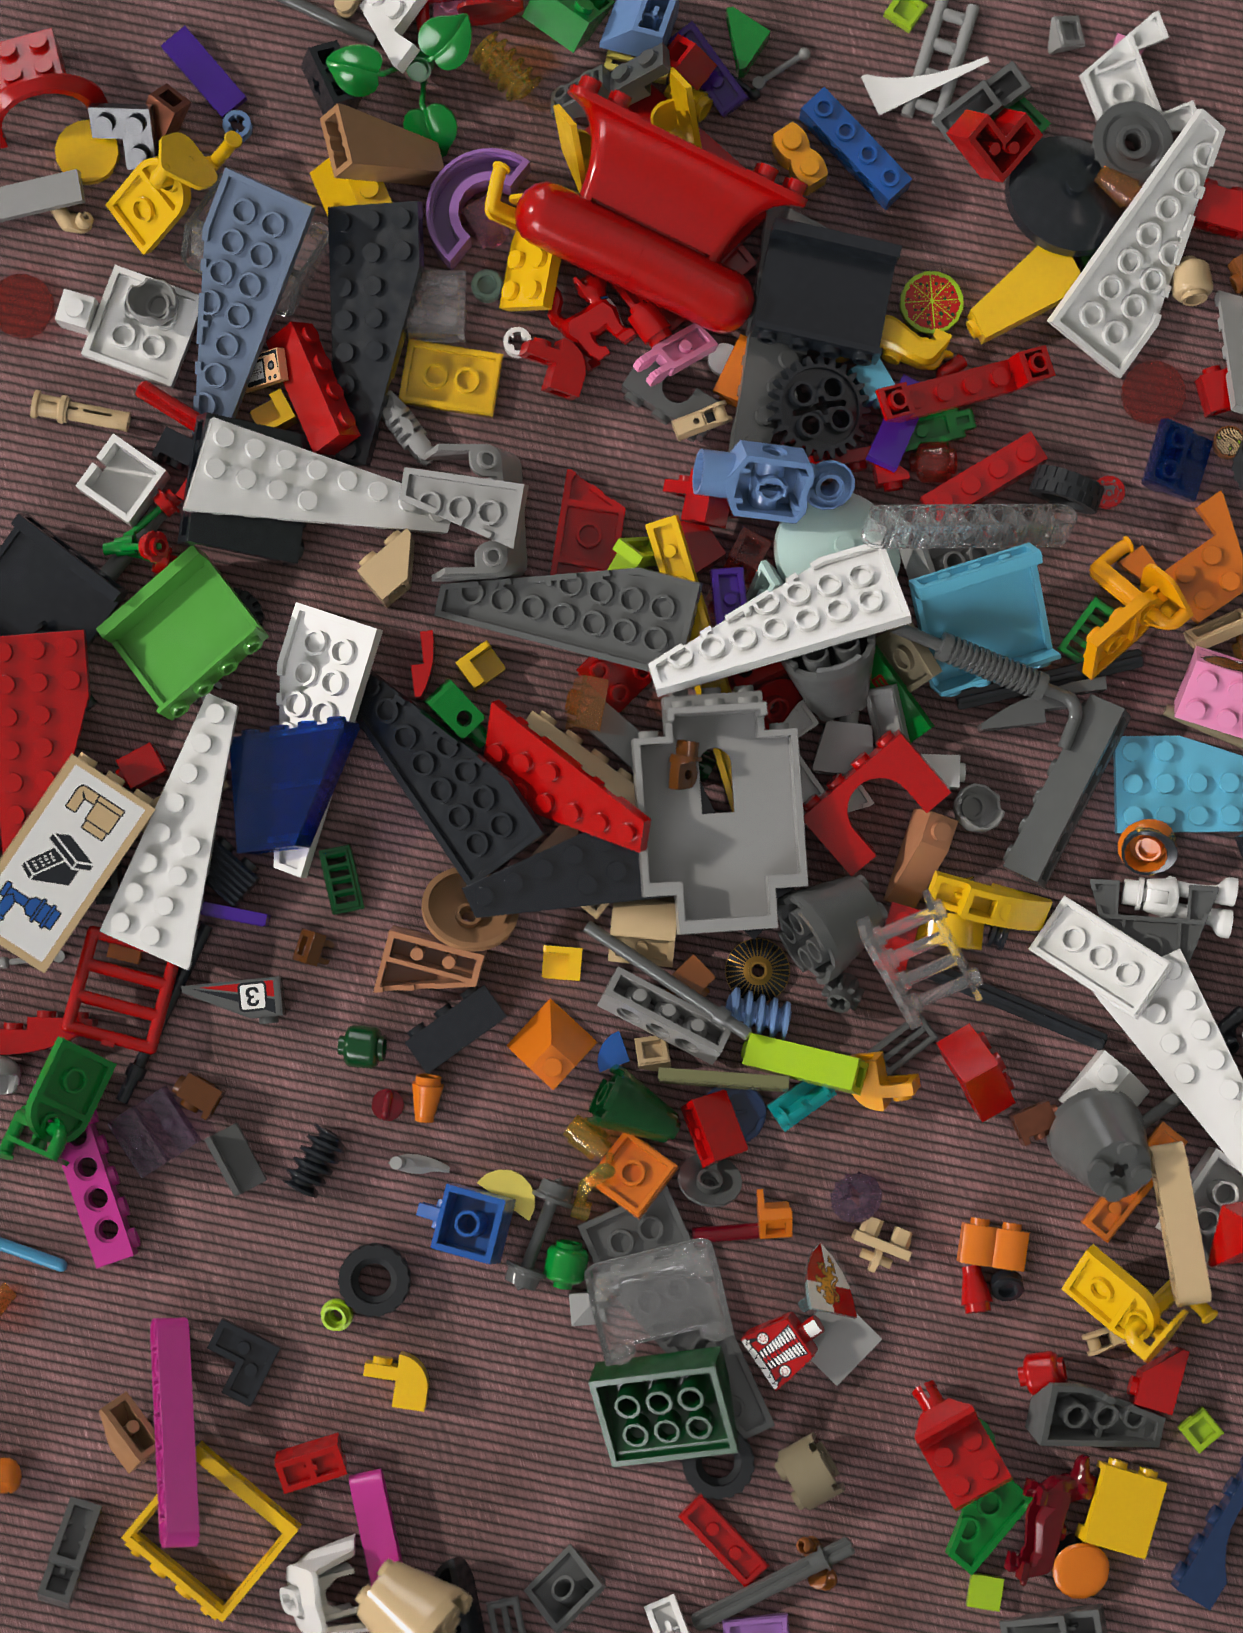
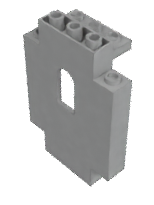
(730, 862)

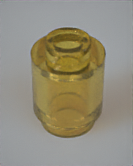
(587, 1138)

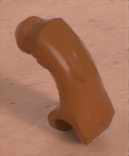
(823, 1580)

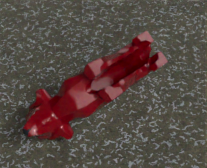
(1046, 1518)

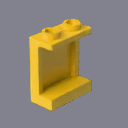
(1123, 1508)

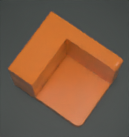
(773, 1218)

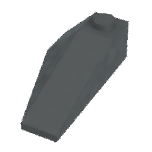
(1088, 1417)

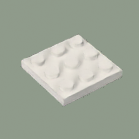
(137, 348)

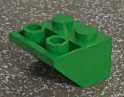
(568, 20)

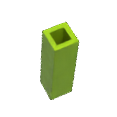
(804, 1063)

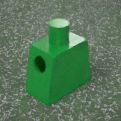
(448, 702)

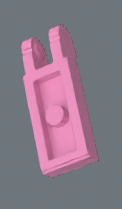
(676, 353)

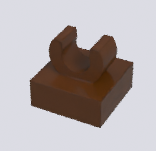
(310, 948)

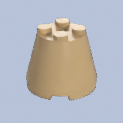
(410, 1602)

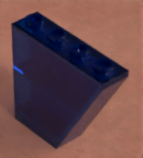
(286, 782)

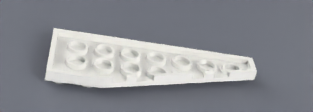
(1124, 284)
(823, 606)
(321, 677)

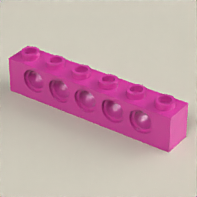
(92, 1217)

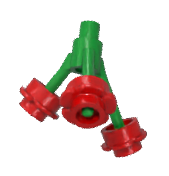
(152, 545)

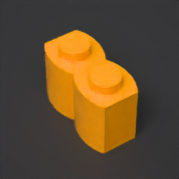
(794, 154)

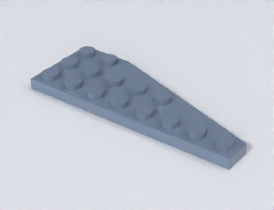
(245, 267)

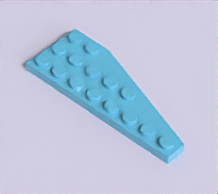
(1178, 783)

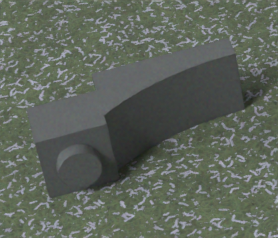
(69, 1553)

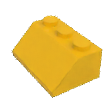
(346, 192)

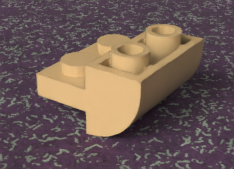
(647, 928)

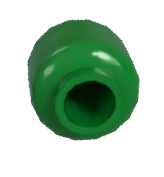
(566, 1263)

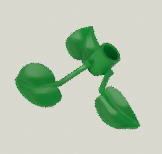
(440, 40)

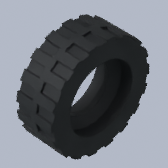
(1067, 487)
(349, 1279)
(727, 1485)

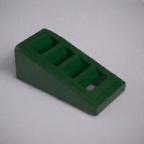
(336, 852)

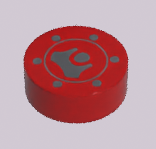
(1113, 492)

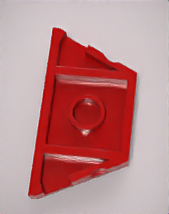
(586, 528)

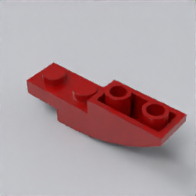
(40, 1033)

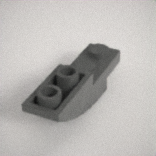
(630, 78)

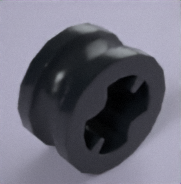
(997, 936)

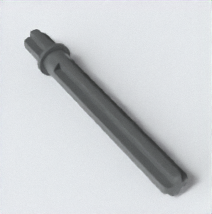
(773, 1583)

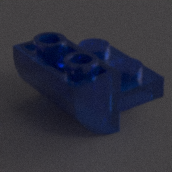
(1177, 461)

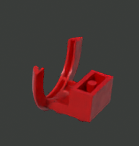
(36, 67)

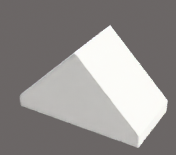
(666, 1616)

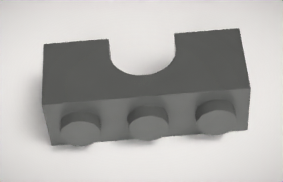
(640, 393)

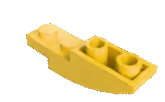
(990, 904)

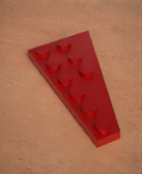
(558, 785)

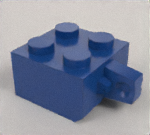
(470, 1222)

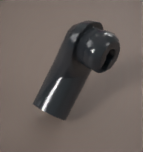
(1228, 1028)

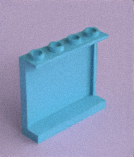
(988, 603)

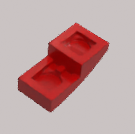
(423, 672)

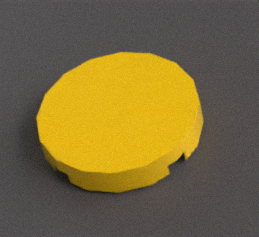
(91, 156)

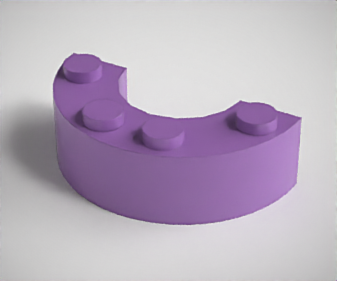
(455, 186)

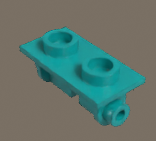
(799, 1103)

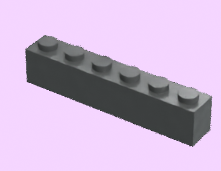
(1066, 792)

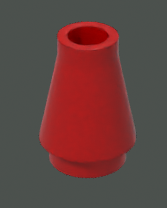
(975, 1292)

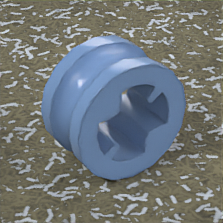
(236, 115)

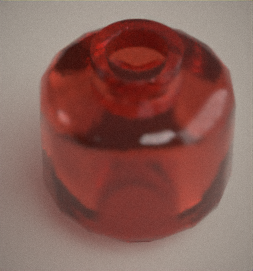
(934, 462)

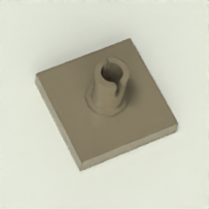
(909, 659)

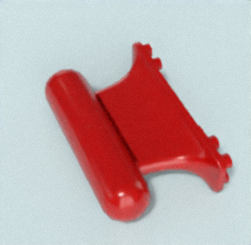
(655, 214)

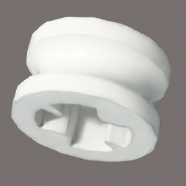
(509, 348)

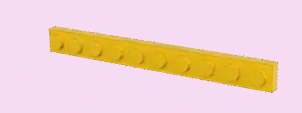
(675, 559)

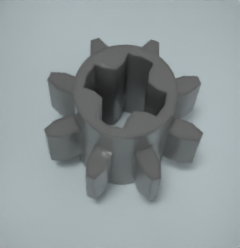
(843, 993)

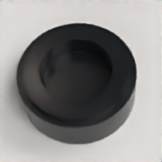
(1007, 1285)

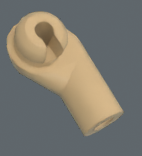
(72, 222)

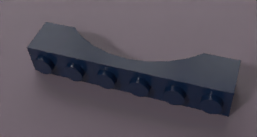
(1204, 1571)

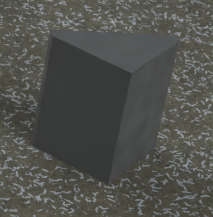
(565, 1588)

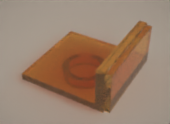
(586, 703)

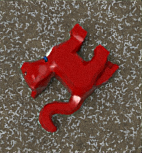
(592, 321)

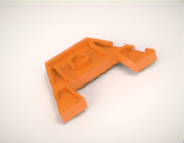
(1209, 573)

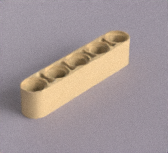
(1179, 1224)

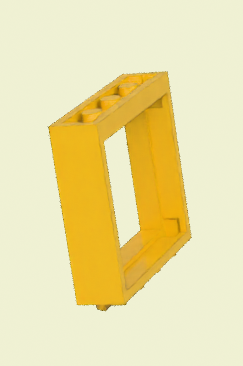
(186, 1583)

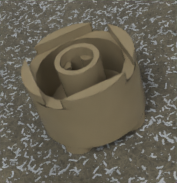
(809, 1472)

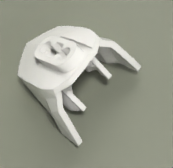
(308, 1584)

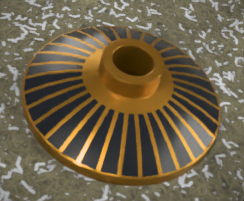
(752, 952)

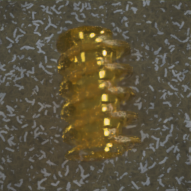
(504, 69)

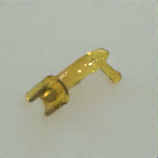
(601, 1173)

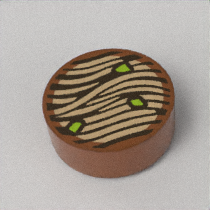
(1227, 441)

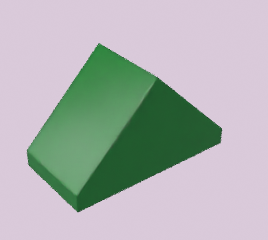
(746, 39)

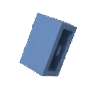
(639, 25)

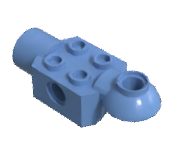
(771, 481)

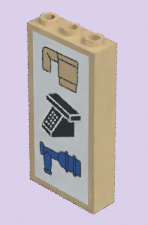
(65, 857)

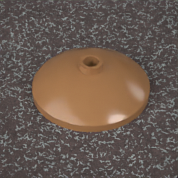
(446, 908)

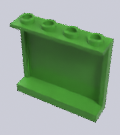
(183, 632)

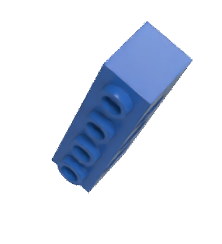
(854, 148)

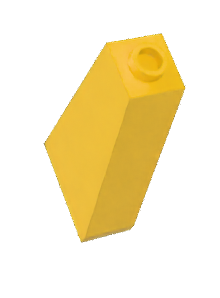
(1023, 294)

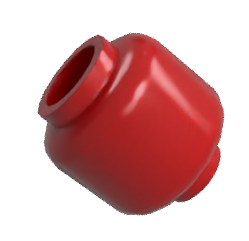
(1040, 1370)

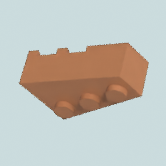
(424, 962)

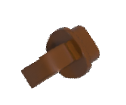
(683, 765)

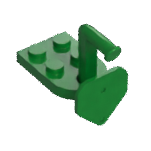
(59, 1101)

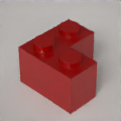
(994, 145)
(978, 1071)

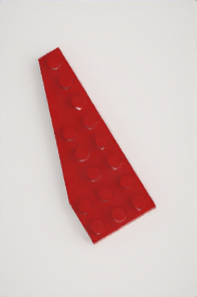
(40, 717)

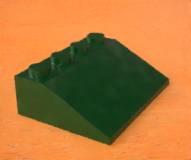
(665, 1407)

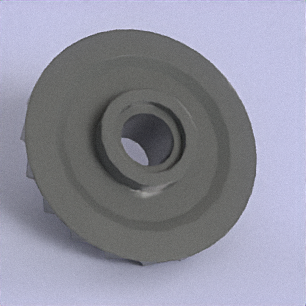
(1141, 126)

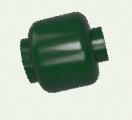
(362, 1046)

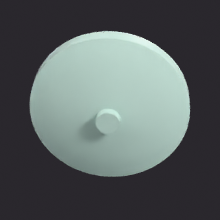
(823, 534)

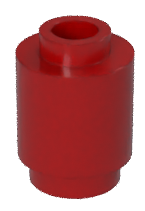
(649, 323)

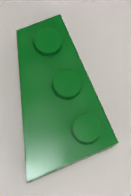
(985, 1524)

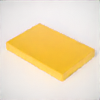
(451, 378)

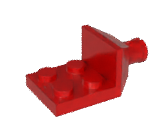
(957, 1448)

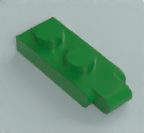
(942, 426)

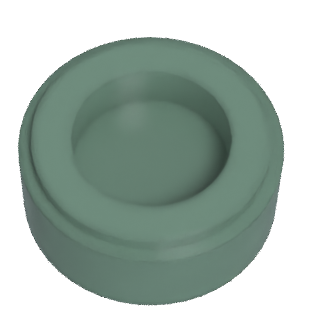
(487, 286)

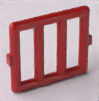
(80, 995)

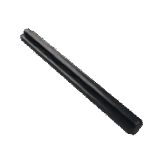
(1058, 676)
(1031, 1011)

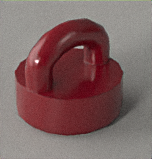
(387, 1104)

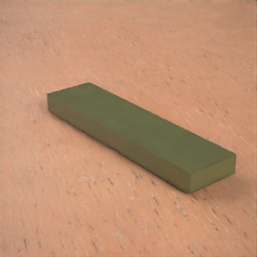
(723, 1079)

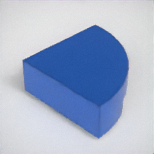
(612, 1052)

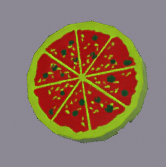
(931, 302)

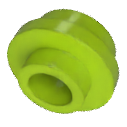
(333, 1322)

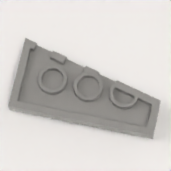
(1231, 326)
(475, 503)

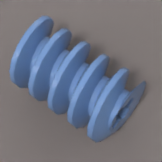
(759, 1013)

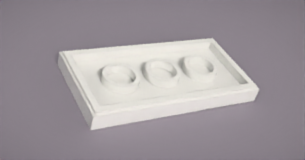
(1101, 957)

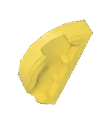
(511, 1185)

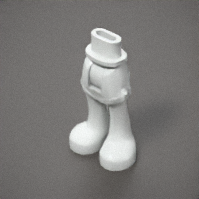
(1162, 896)

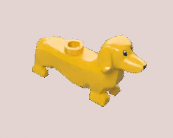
(905, 346)

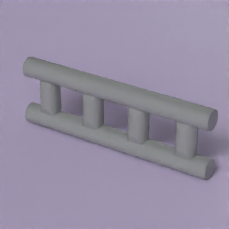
(932, 42)

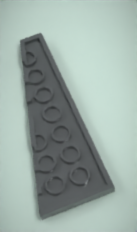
(762, 361)

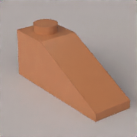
(920, 854)

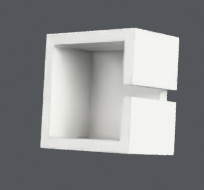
(126, 482)

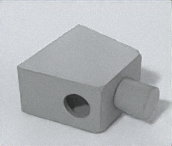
(841, 744)

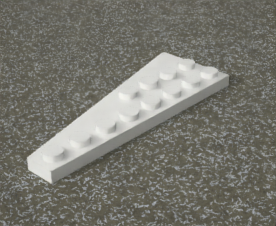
(269, 478)
(168, 874)
(1190, 1055)

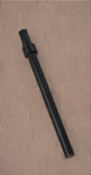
(136, 1070)

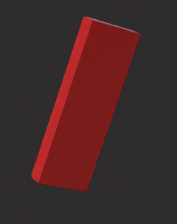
(723, 1540)

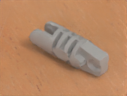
(406, 429)

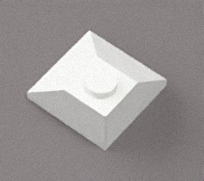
(1106, 1075)

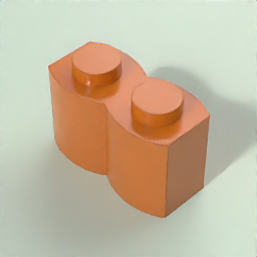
(993, 1246)

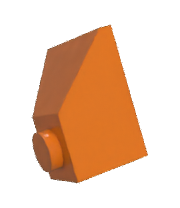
(551, 1044)

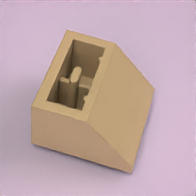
(391, 569)

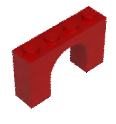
(893, 760)

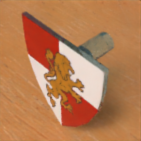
(826, 1286)

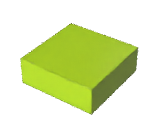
(905, 13)
(1200, 1429)
(985, 1592)

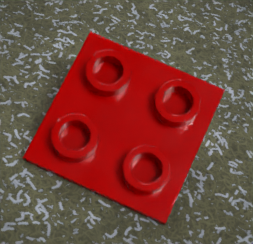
(623, 682)

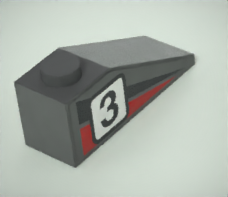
(250, 998)

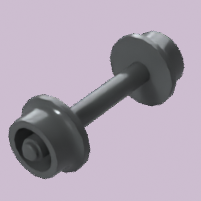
(524, 1273)

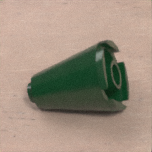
(632, 1108)

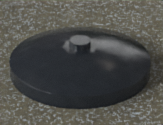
(1057, 199)

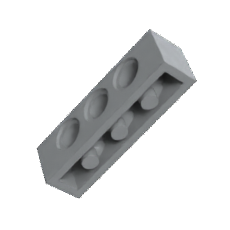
(663, 1015)

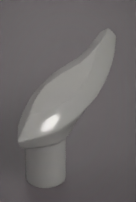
(417, 1164)

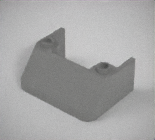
(491, 558)

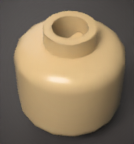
(1191, 281)

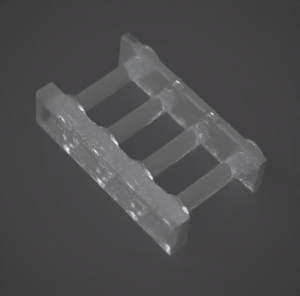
(900, 982)

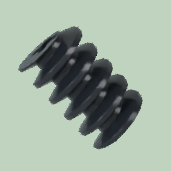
(315, 1161)

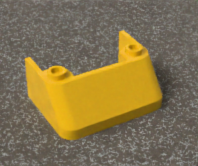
(672, 115)

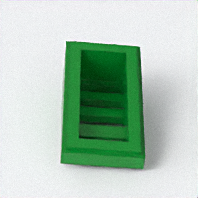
(1069, 651)

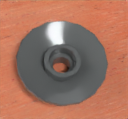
(722, 1178)

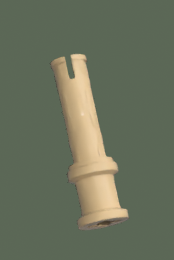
(64, 409)

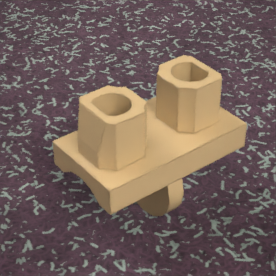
(897, 1245)

